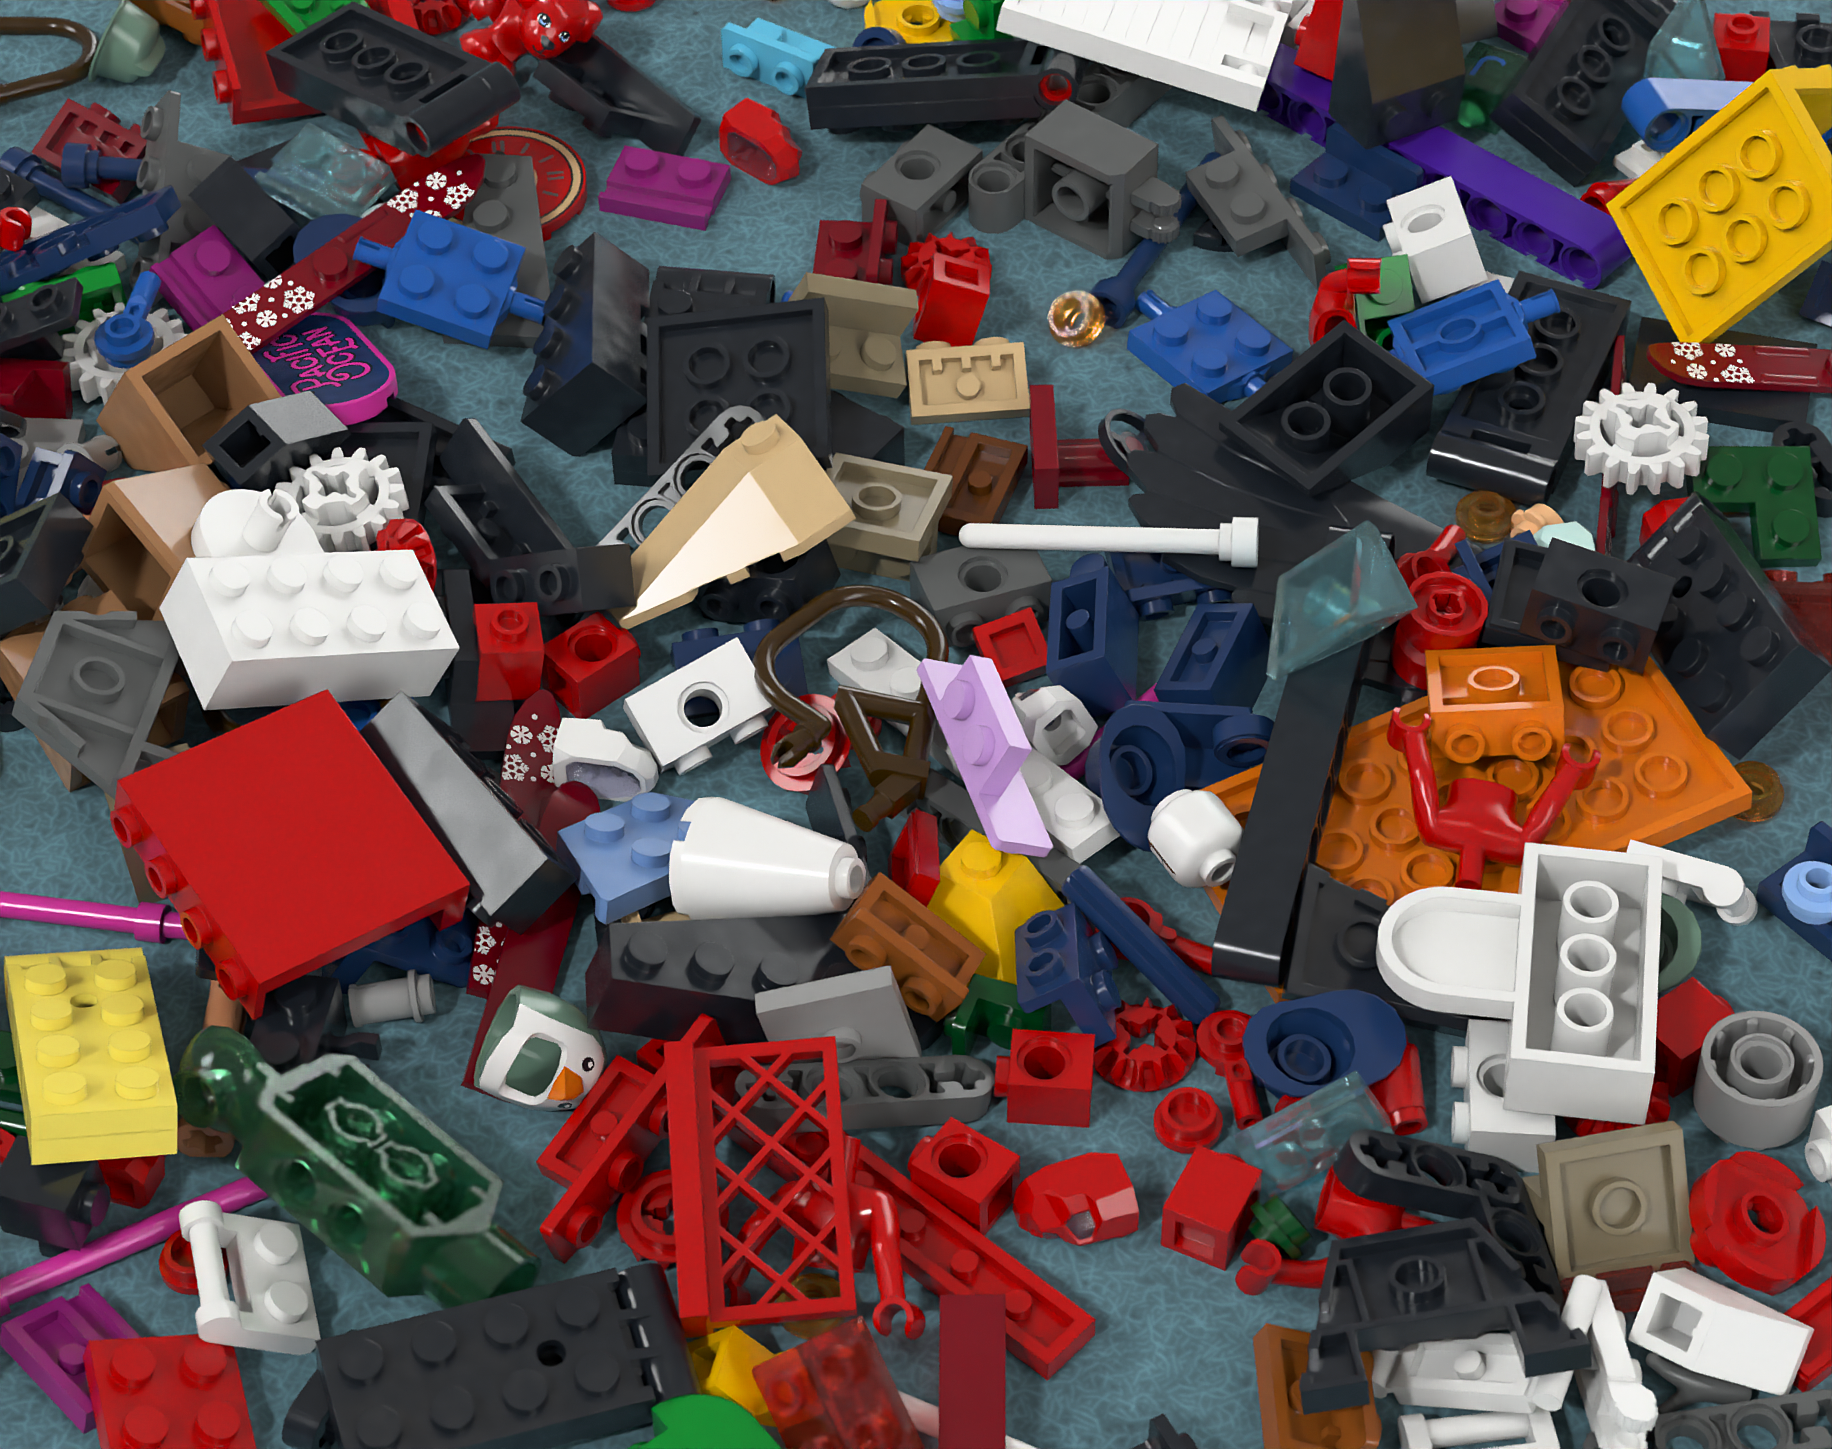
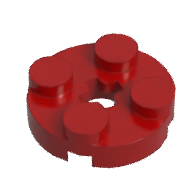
(1730, 1240)

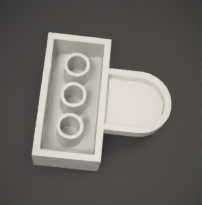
(280, 620)
(1560, 960)

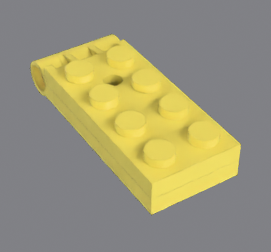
(90, 1056)

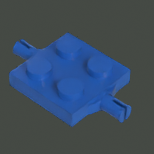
(450, 279)
(1469, 335)
(1207, 346)

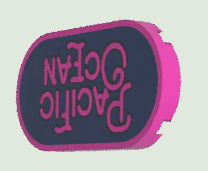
(332, 362)

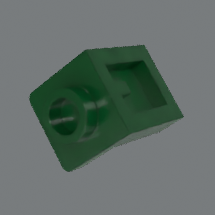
(991, 1012)

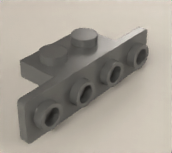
(177, 165)
(1249, 207)

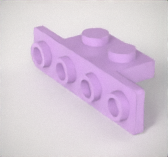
(987, 750)

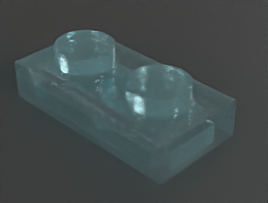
(1310, 1132)

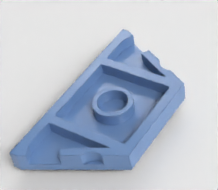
(625, 852)

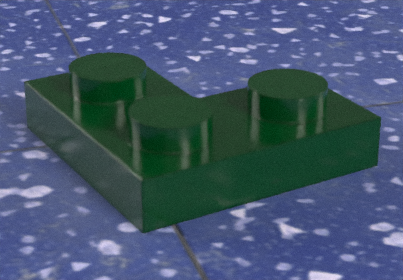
(1775, 490)

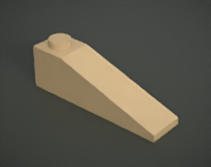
(749, 504)

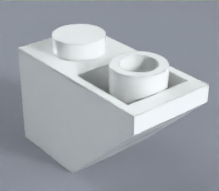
(1719, 1332)

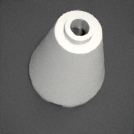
(758, 866)

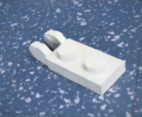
(1612, 1388)

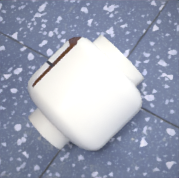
(1195, 838)

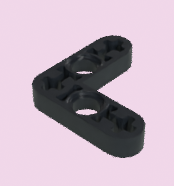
(1471, 1185)

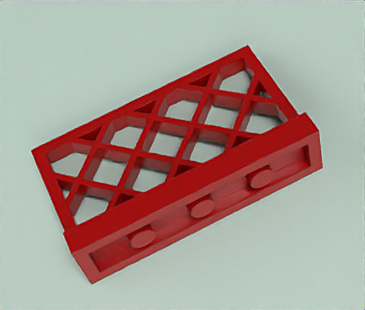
(696, 1189)

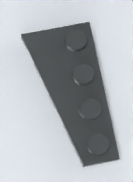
(510, 211)

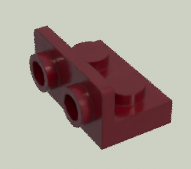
(101, 130)
(858, 248)

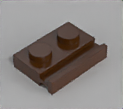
(983, 477)

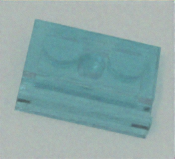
(324, 175)

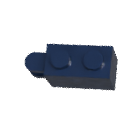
(1093, 637)

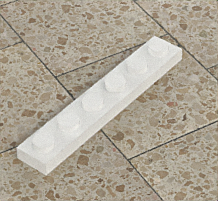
(1067, 808)

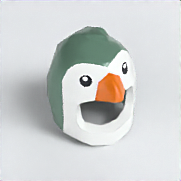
(540, 1052)

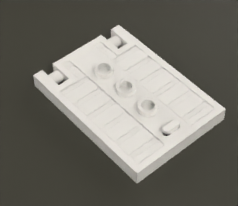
(1191, 44)

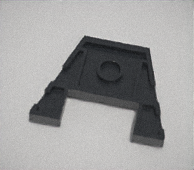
(1422, 1289)

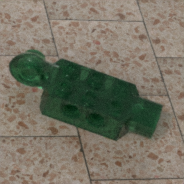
(358, 1169)

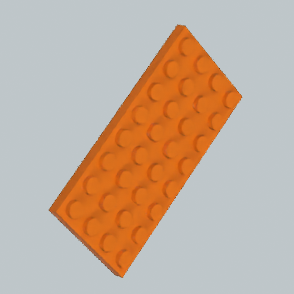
(1651, 786)

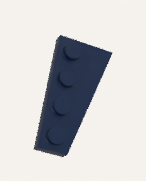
(87, 239)

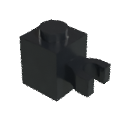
(51, 1201)

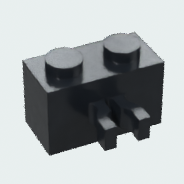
(307, 1022)

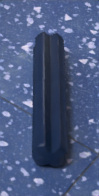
(1140, 945)

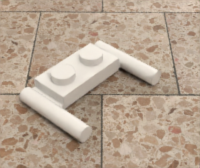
(1481, 1369)

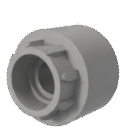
(1757, 1079)

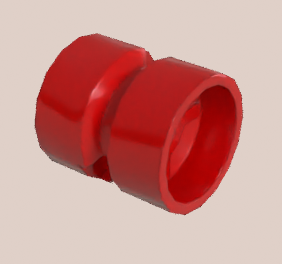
(1447, 617)

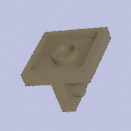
(863, 331)
(894, 514)
(1613, 1200)

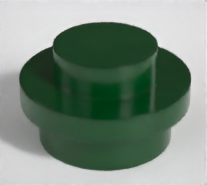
(1279, 1226)

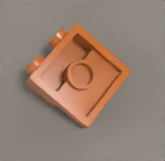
(1494, 702)

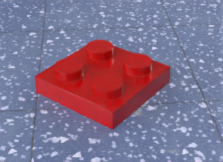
(167, 1394)

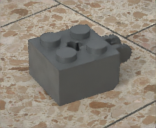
(1096, 183)

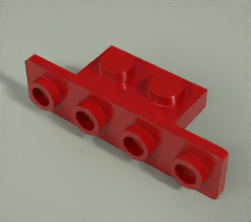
(606, 1144)

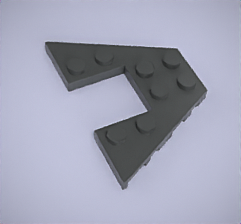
(100, 691)

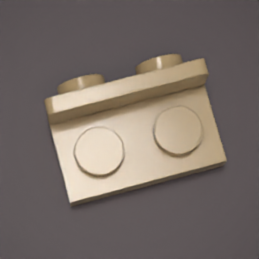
(967, 381)

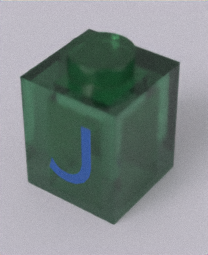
(1486, 79)

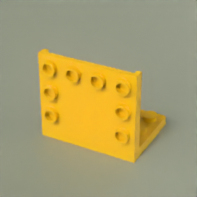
(1736, 204)

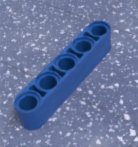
(1672, 109)

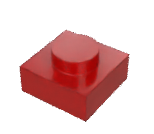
(1014, 646)

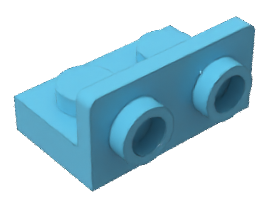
(771, 55)

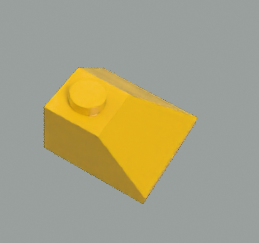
(987, 898)

